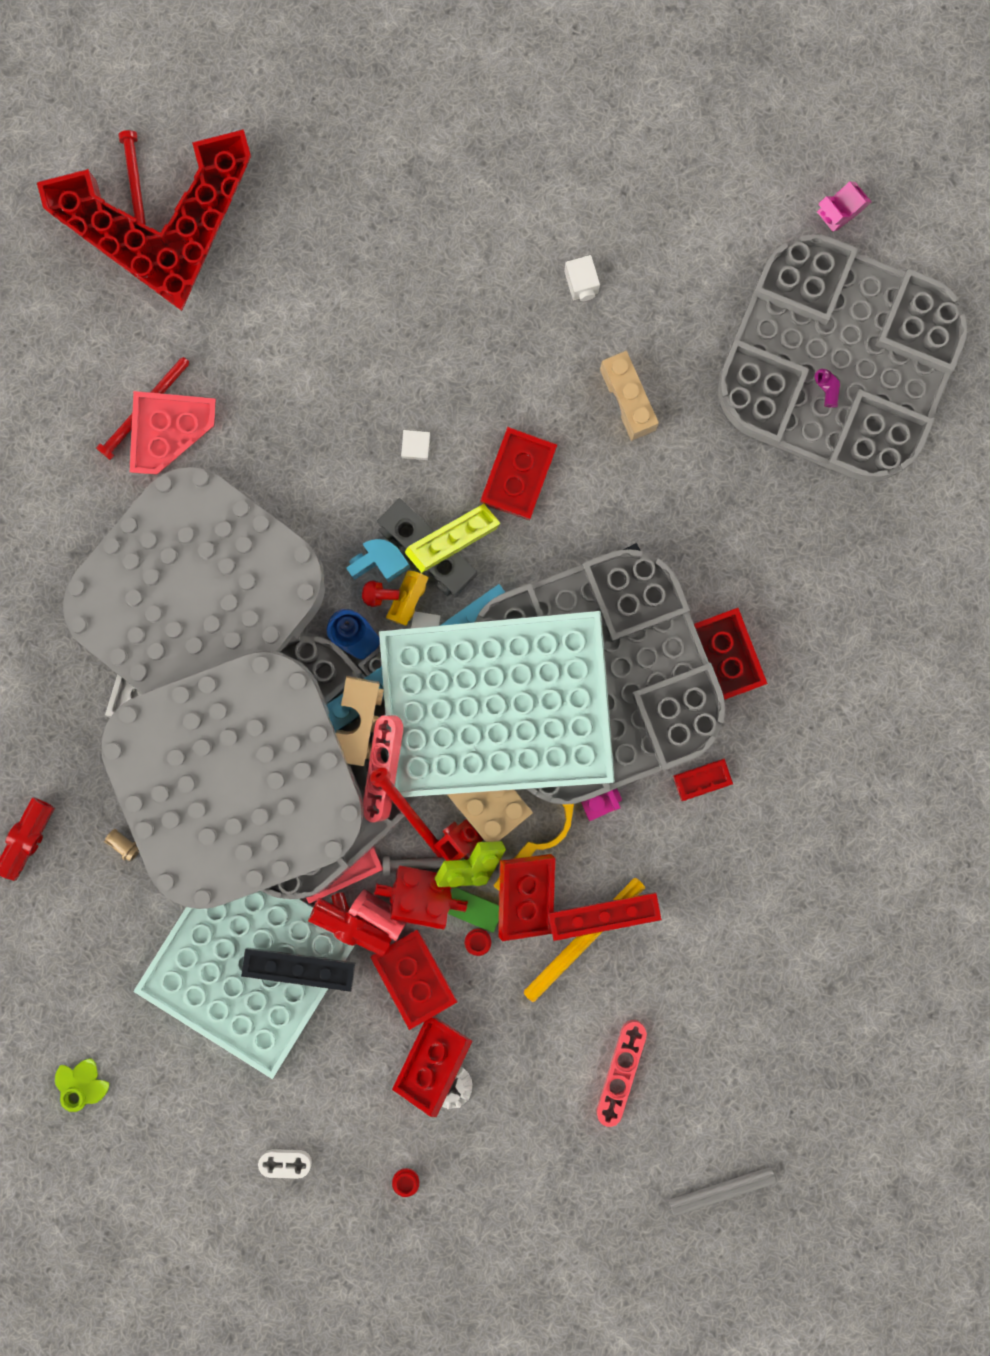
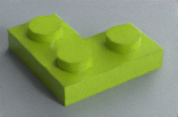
(473, 871)

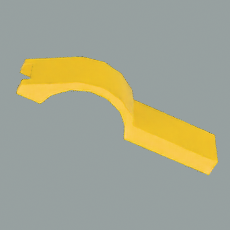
(530, 847)

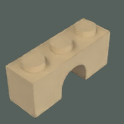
(630, 394)
(363, 697)

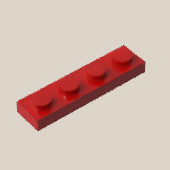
(604, 916)

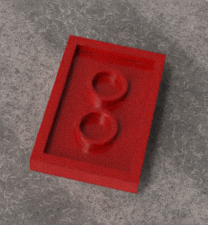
(518, 473)
(526, 896)
(414, 979)
(432, 1066)

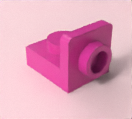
(602, 804)

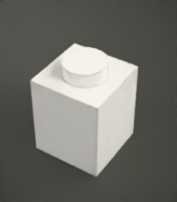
(582, 278)

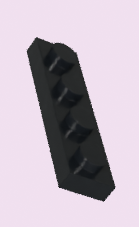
(298, 969)

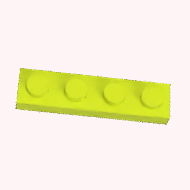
(452, 538)

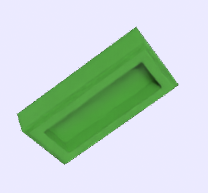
(479, 910)

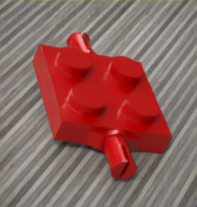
(418, 898)

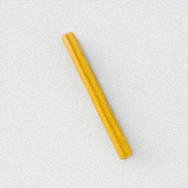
(573, 951)

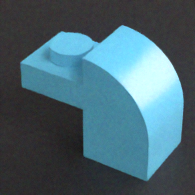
(380, 554)

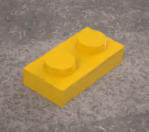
(410, 592)

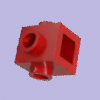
(462, 837)

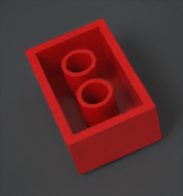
(731, 653)

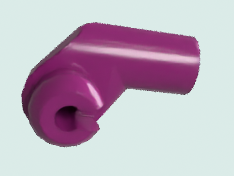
(829, 385)

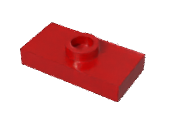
(702, 780)

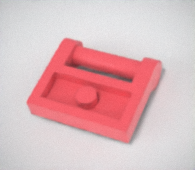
(376, 912)

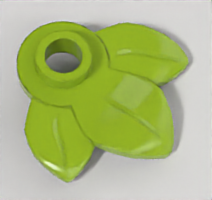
(81, 1081)

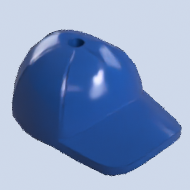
(355, 637)

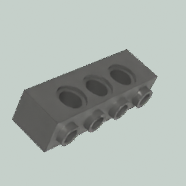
(402, 515)

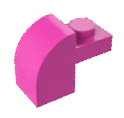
(843, 206)

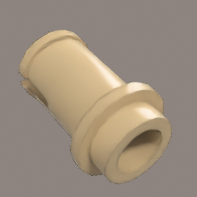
(122, 845)

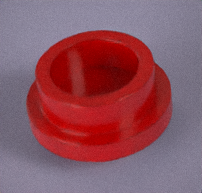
(478, 942)
(405, 1182)

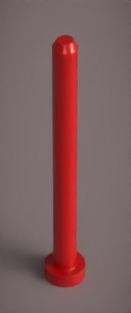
(128, 138)
(126, 427)
(381, 778)

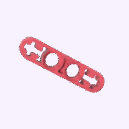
(395, 736)
(624, 1073)

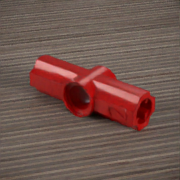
(24, 837)
(348, 928)

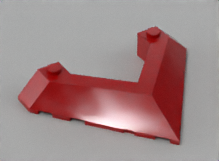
(167, 259)

